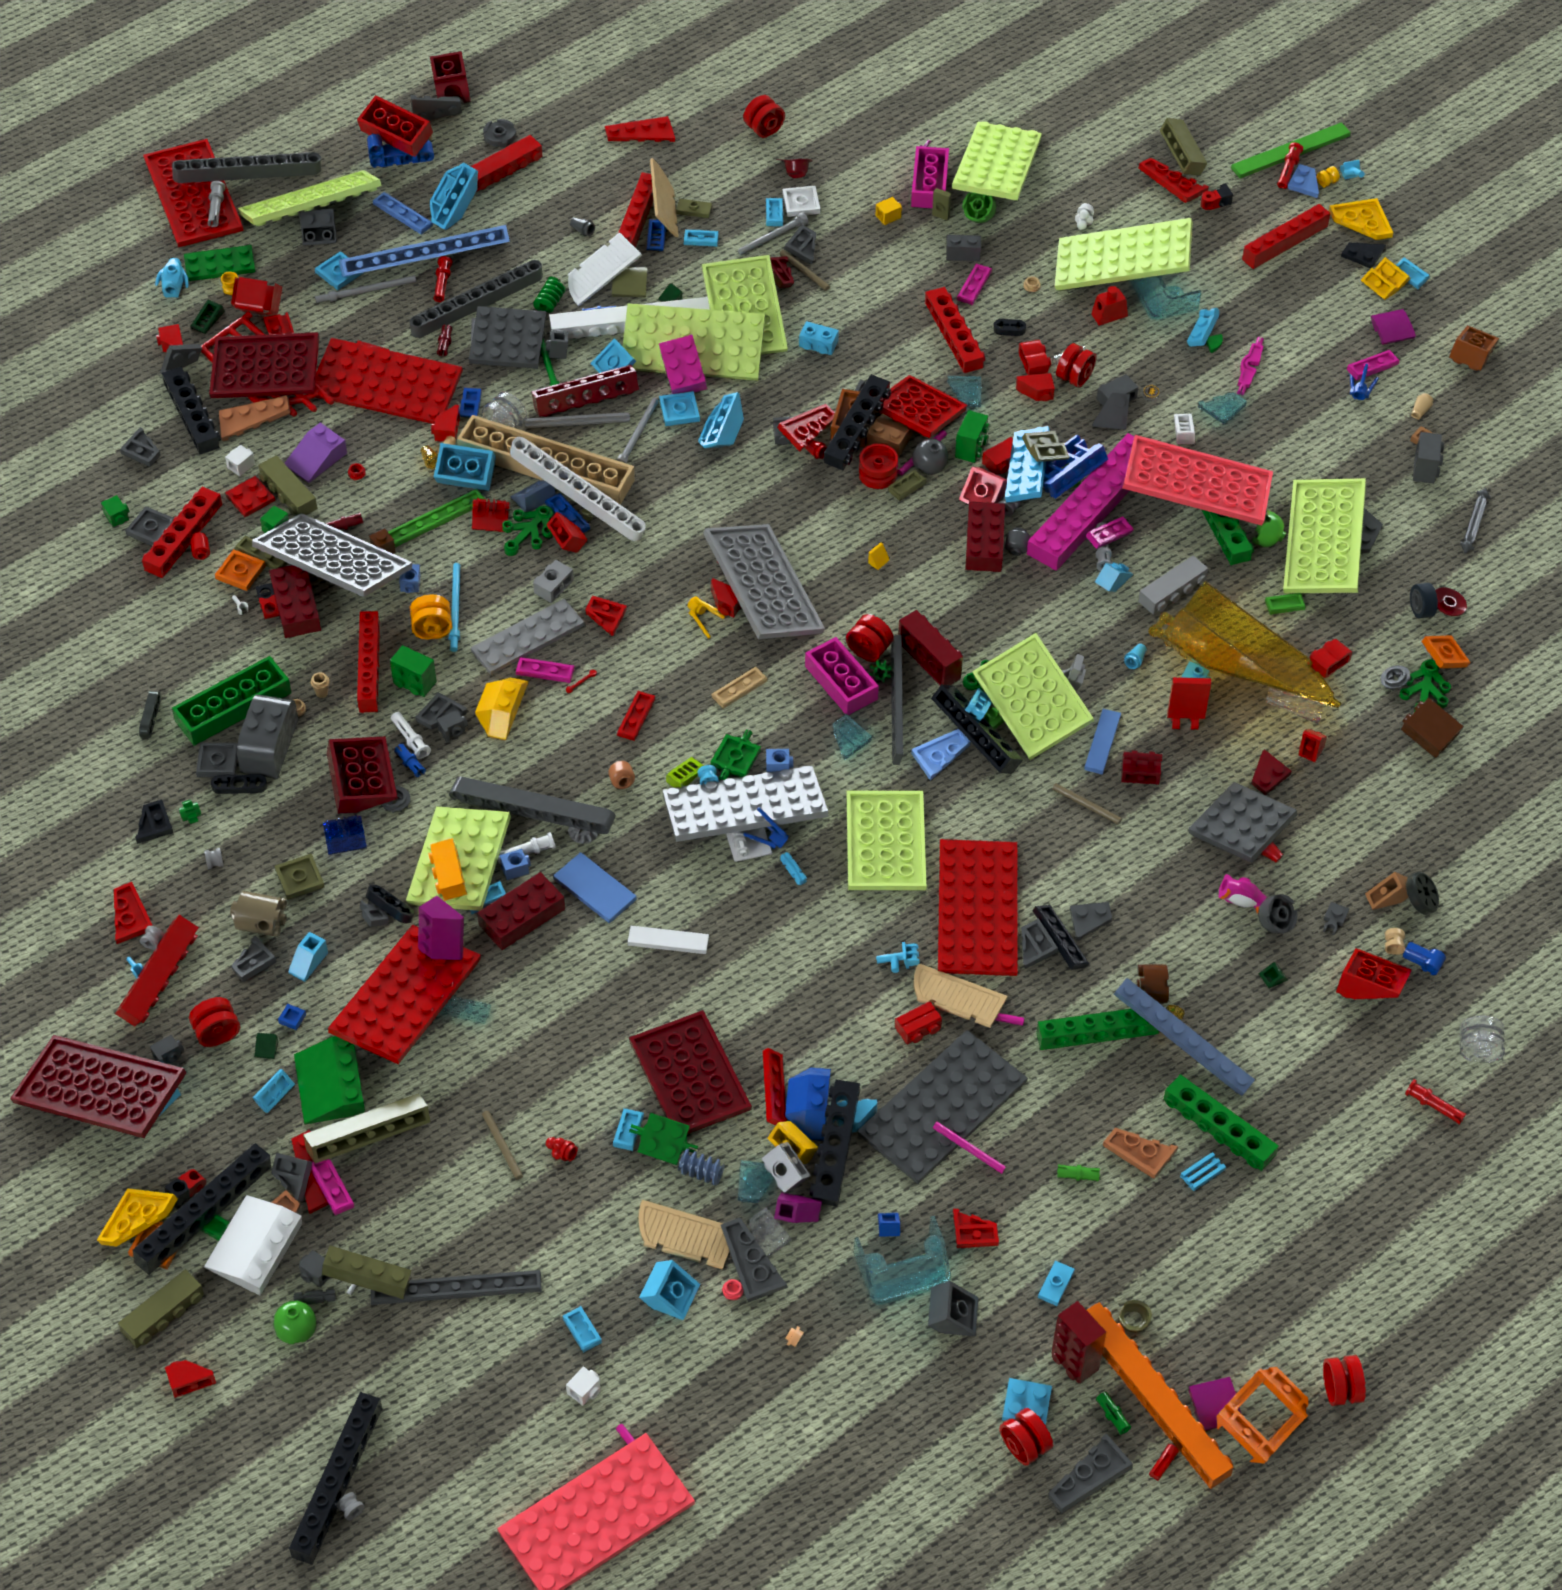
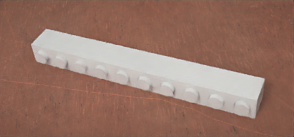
(608, 320)

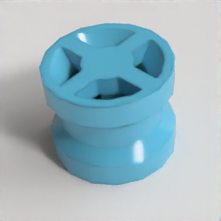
(707, 773)

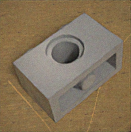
(553, 581)
(796, 1171)

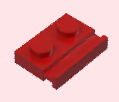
(278, 324)

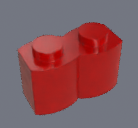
(1034, 357)
(1330, 657)

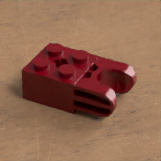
(450, 76)

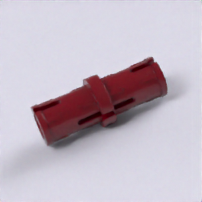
(444, 340)
(346, 522)

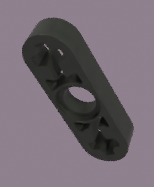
(150, 711)

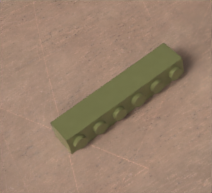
(366, 1128)

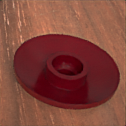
(1450, 602)

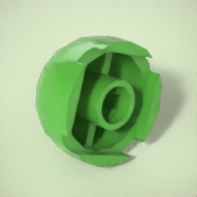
(979, 207)
(1270, 531)
(294, 1322)

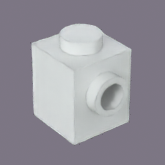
(240, 460)
(584, 1386)

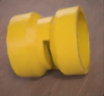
(1329, 176)
(227, 281)

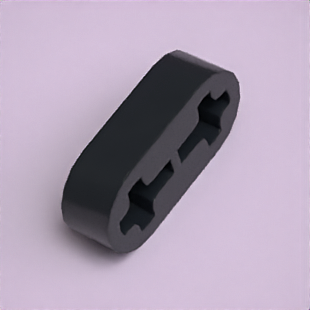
(1009, 327)

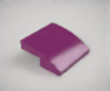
(1393, 326)
(1210, 1399)

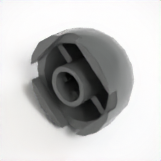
(930, 456)
(1277, 914)

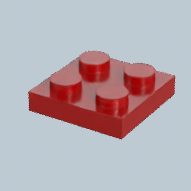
(250, 496)

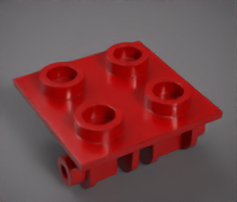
(489, 515)

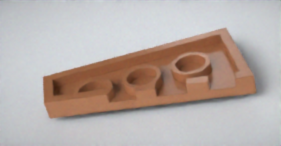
(240, 418)

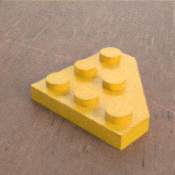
(1363, 217)
(135, 1214)

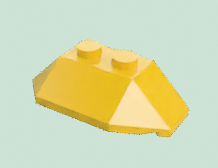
(500, 705)

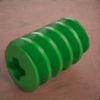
(549, 295)

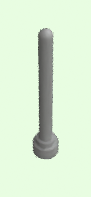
(800, 219)

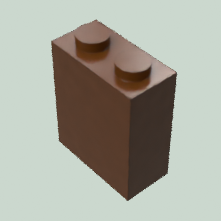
(1431, 727)

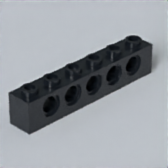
(191, 410)
(857, 422)
(980, 733)
(850, 1093)

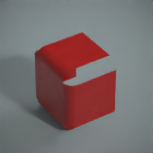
(256, 296)

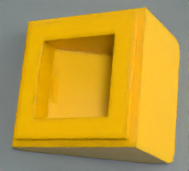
(878, 556)

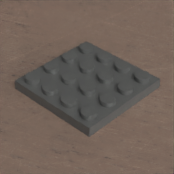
(507, 337)
(1242, 822)

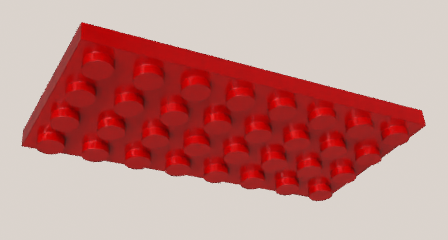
(189, 203)
(387, 380)
(977, 907)
(401, 999)

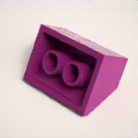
(440, 930)

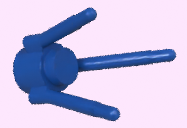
(1360, 390)
(778, 836)

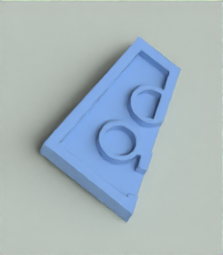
(940, 752)

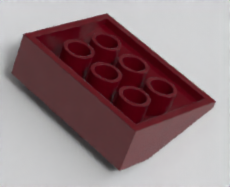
(360, 773)

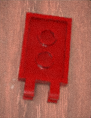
(1188, 700)

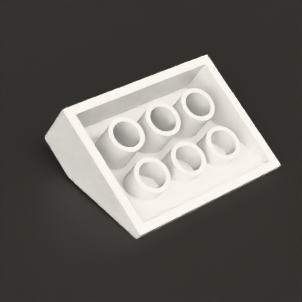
(254, 1243)

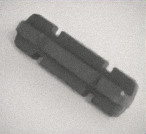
(317, 1296)

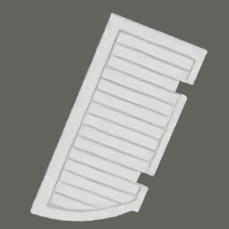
(601, 268)

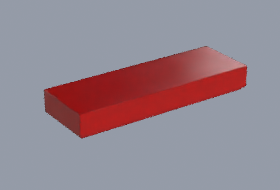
(636, 715)

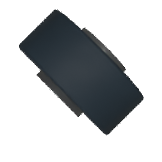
(1423, 600)

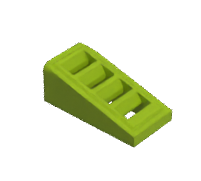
(672, 776)

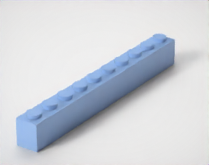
(424, 250)

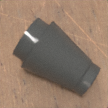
(584, 226)

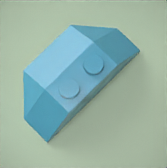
(453, 195)
(723, 423)

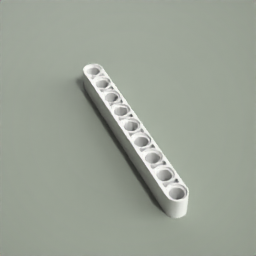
(572, 481)

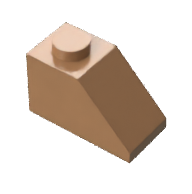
(1388, 892)

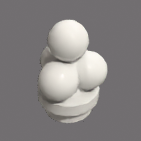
(1084, 216)

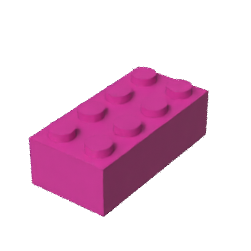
(929, 174)
(841, 676)

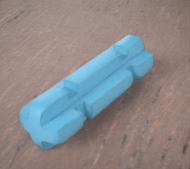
(793, 868)

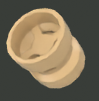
(1395, 940)

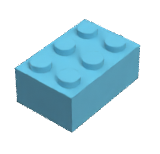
(464, 466)

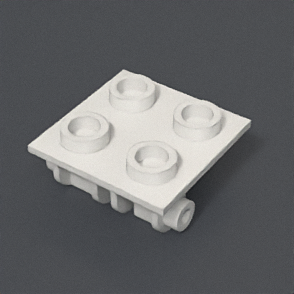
(746, 848)

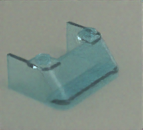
(1164, 301)
(906, 1277)

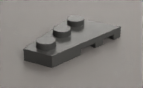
(435, 108)

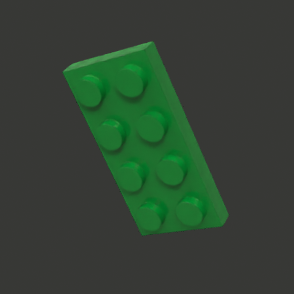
(219, 261)

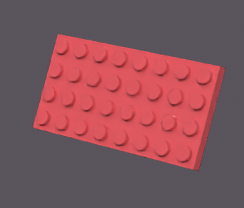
(1198, 480)
(596, 1515)

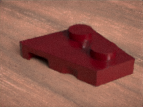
(781, 272)
(1269, 773)

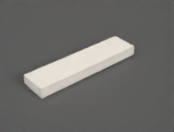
(668, 939)

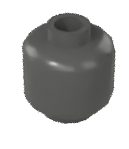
(1017, 541)

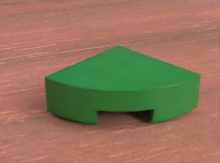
(1214, 342)

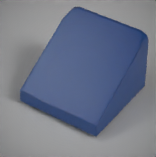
(889, 1224)

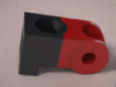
(1217, 198)
(267, 601)
(185, 1186)

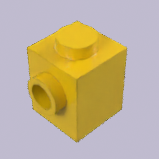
(888, 210)

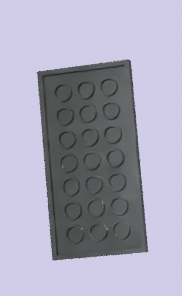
(956, 1091)

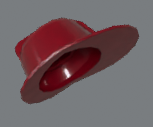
(796, 167)

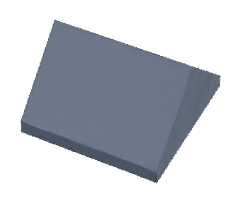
(533, 495)

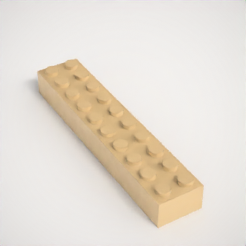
(603, 473)

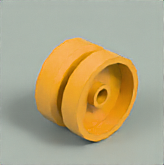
(430, 617)

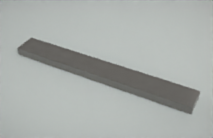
(896, 700)
(465, 1287)

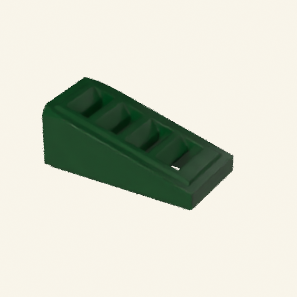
(209, 305)

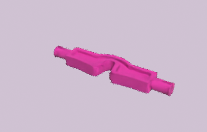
(1247, 371)

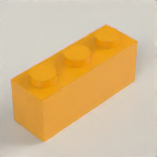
(447, 869)

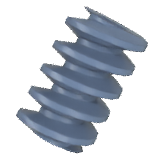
(702, 1168)

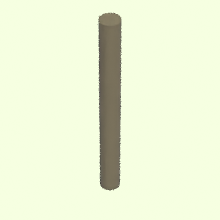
(805, 270)
(1086, 803)
(502, 1145)

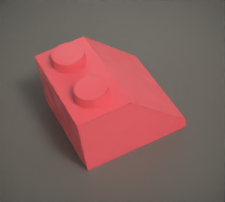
(983, 487)

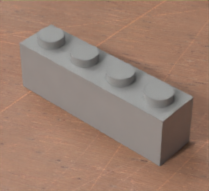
(1173, 585)

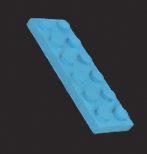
(1025, 473)

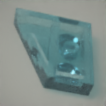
(966, 389)

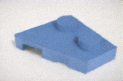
(1304, 181)

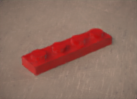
(774, 1086)

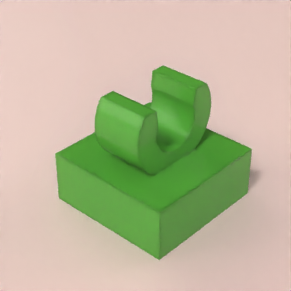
(993, 717)

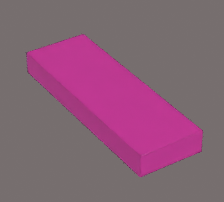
(974, 284)
(1375, 364)
(1109, 532)
(545, 670)
(332, 1186)

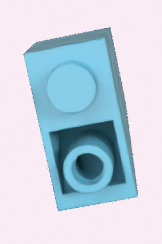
(1113, 576)
(308, 956)
(865, 1110)

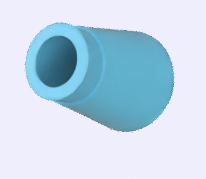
(1135, 657)

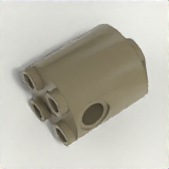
(259, 913)

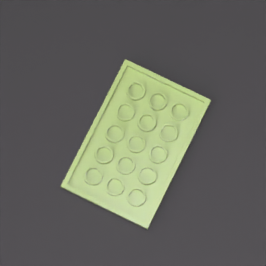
(749, 288)
(1033, 696)
(886, 840)
(478, 844)

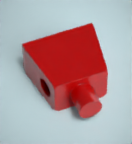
(1109, 306)

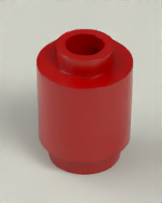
(200, 546)

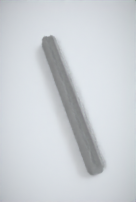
(577, 420)

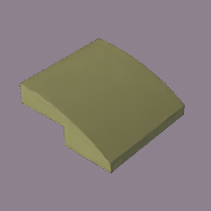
(630, 283)
(1045, 446)

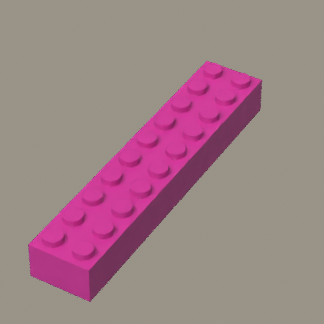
(1082, 509)

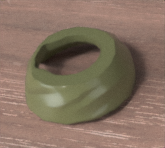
(1137, 1306)

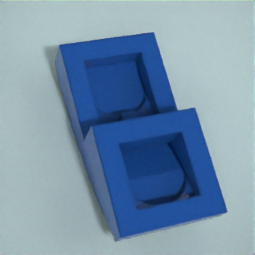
(470, 402)

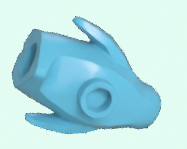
(172, 278)

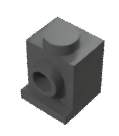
(779, 438)
(451, 725)
(167, 1050)

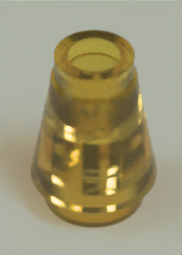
(429, 456)

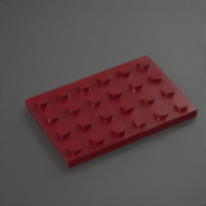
(264, 365)
(690, 1072)

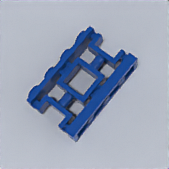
(1081, 464)

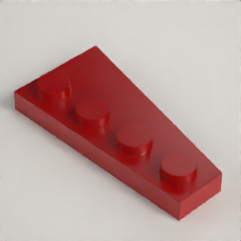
(648, 129)
(1173, 181)
(806, 426)
(314, 1195)

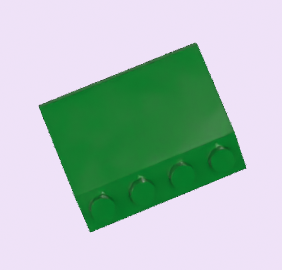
(329, 1081)

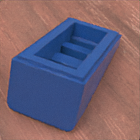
(656, 224)

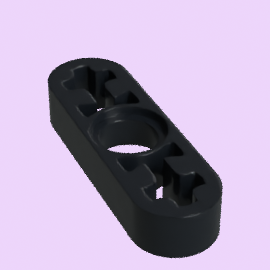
(224, 779)
(390, 904)

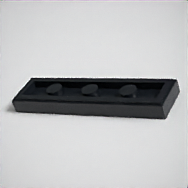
(1061, 937)

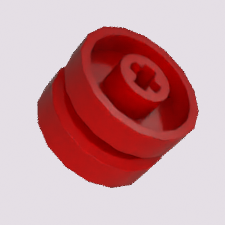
(764, 116)
(1076, 365)
(878, 466)
(869, 638)
(214, 1022)
(1344, 1380)
(1026, 1436)

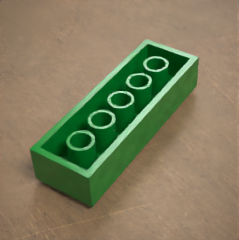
(229, 700)

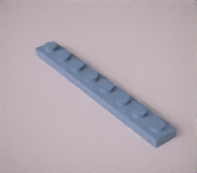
(1184, 1037)

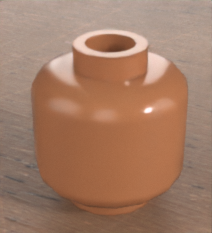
(621, 775)

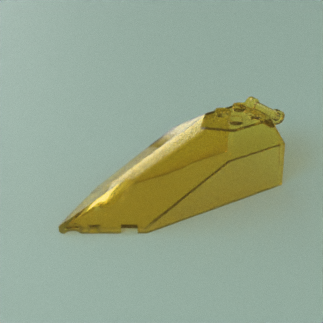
(1233, 642)

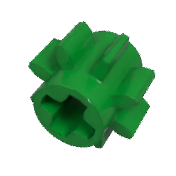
(883, 666)
(190, 811)

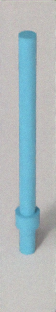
(454, 634)

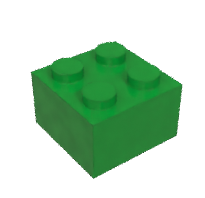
(972, 436)
(413, 671)

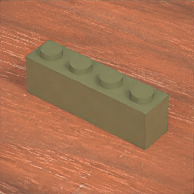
(1183, 146)
(287, 486)
(366, 1272)
(161, 1309)

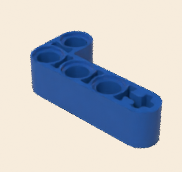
(387, 155)

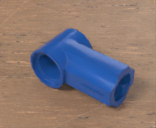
(1429, 960)

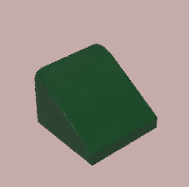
(671, 293)
(1273, 975)
(266, 1045)

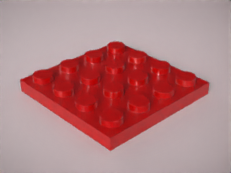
(921, 406)

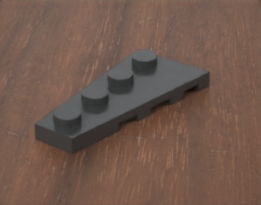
(752, 1265)
(1091, 1474)

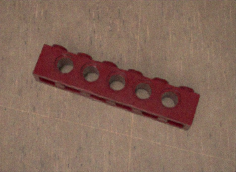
(576, 387)

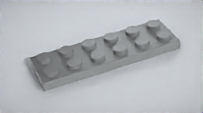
(527, 636)

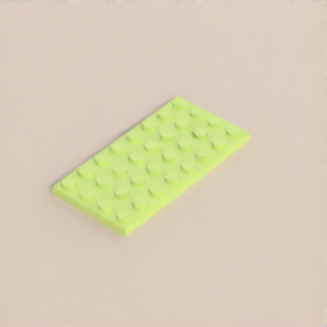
(997, 160)
(309, 197)
(1124, 254)
(725, 340)
(1325, 536)

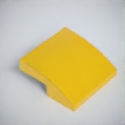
(1385, 279)

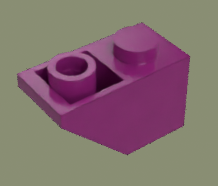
(797, 1208)

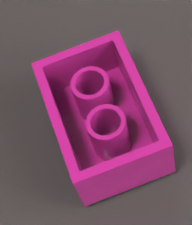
(682, 365)

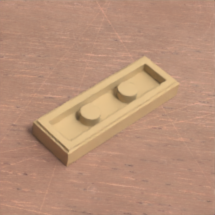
(739, 687)

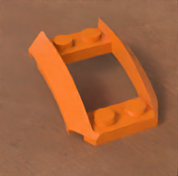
(1245, 1432)

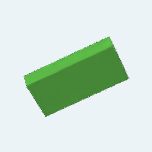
(1285, 603)

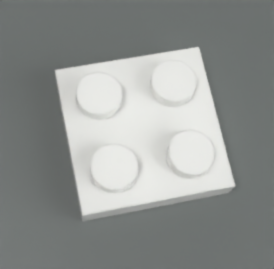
(801, 200)

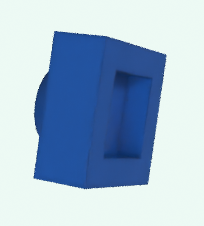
(292, 1017)

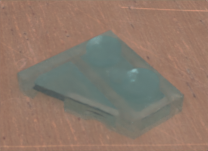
(1223, 407)
(850, 736)
(753, 1181)

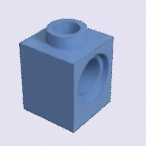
(410, 580)
(778, 760)
(515, 857)

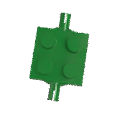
(735, 755)
(663, 1138)

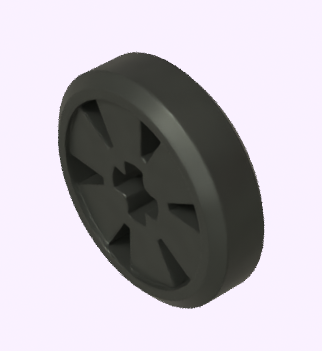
(1422, 893)

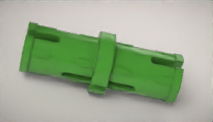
(1078, 1172)

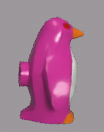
(1241, 892)

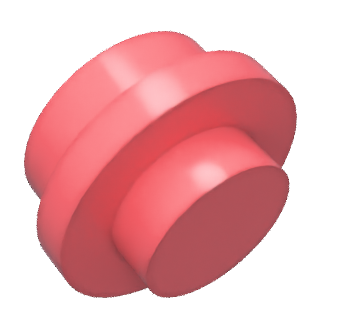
(732, 1289)

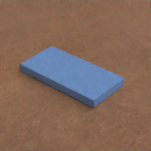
(594, 887)

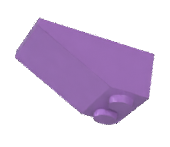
(316, 453)

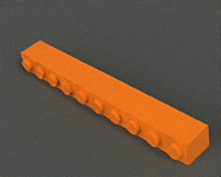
(1161, 1401)

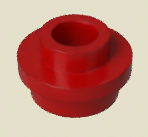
(359, 469)

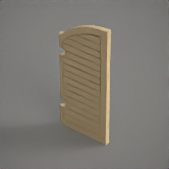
(663, 198)
(957, 995)
(683, 1234)

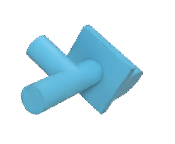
(1351, 169)
(909, 956)

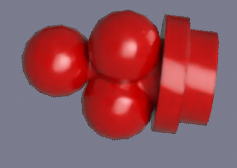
(562, 1148)

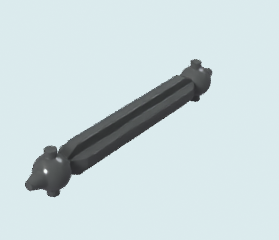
(1475, 520)

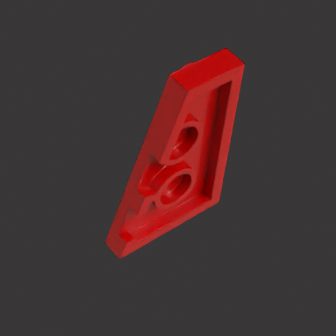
(130, 913)

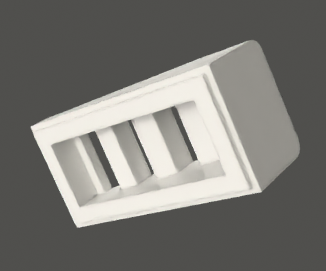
(1184, 434)

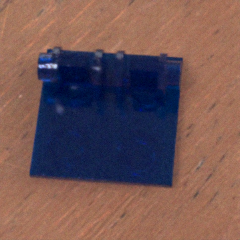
(344, 835)

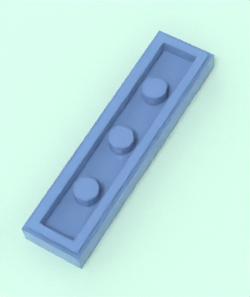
(402, 213)
(1102, 741)

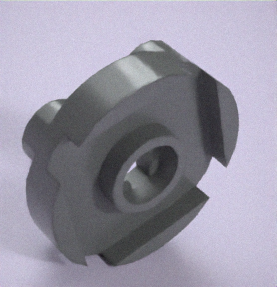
(491, 132)

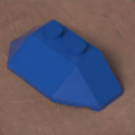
(808, 1101)

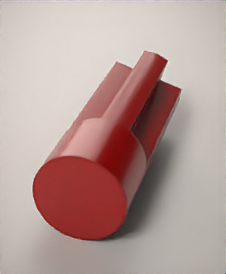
(1164, 1461)

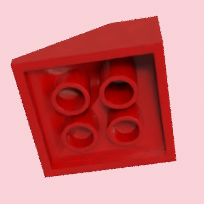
(1372, 977)

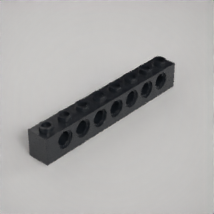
(201, 1209)
(335, 1478)

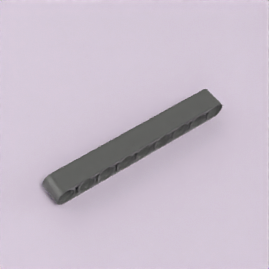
(246, 167)
(481, 295)
(532, 805)

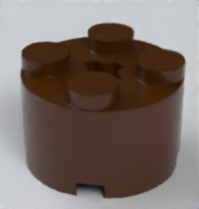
(1154, 981)

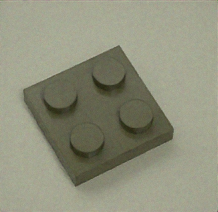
(299, 876)

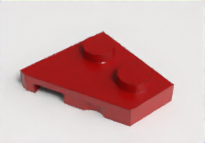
(606, 613)
(973, 1231)

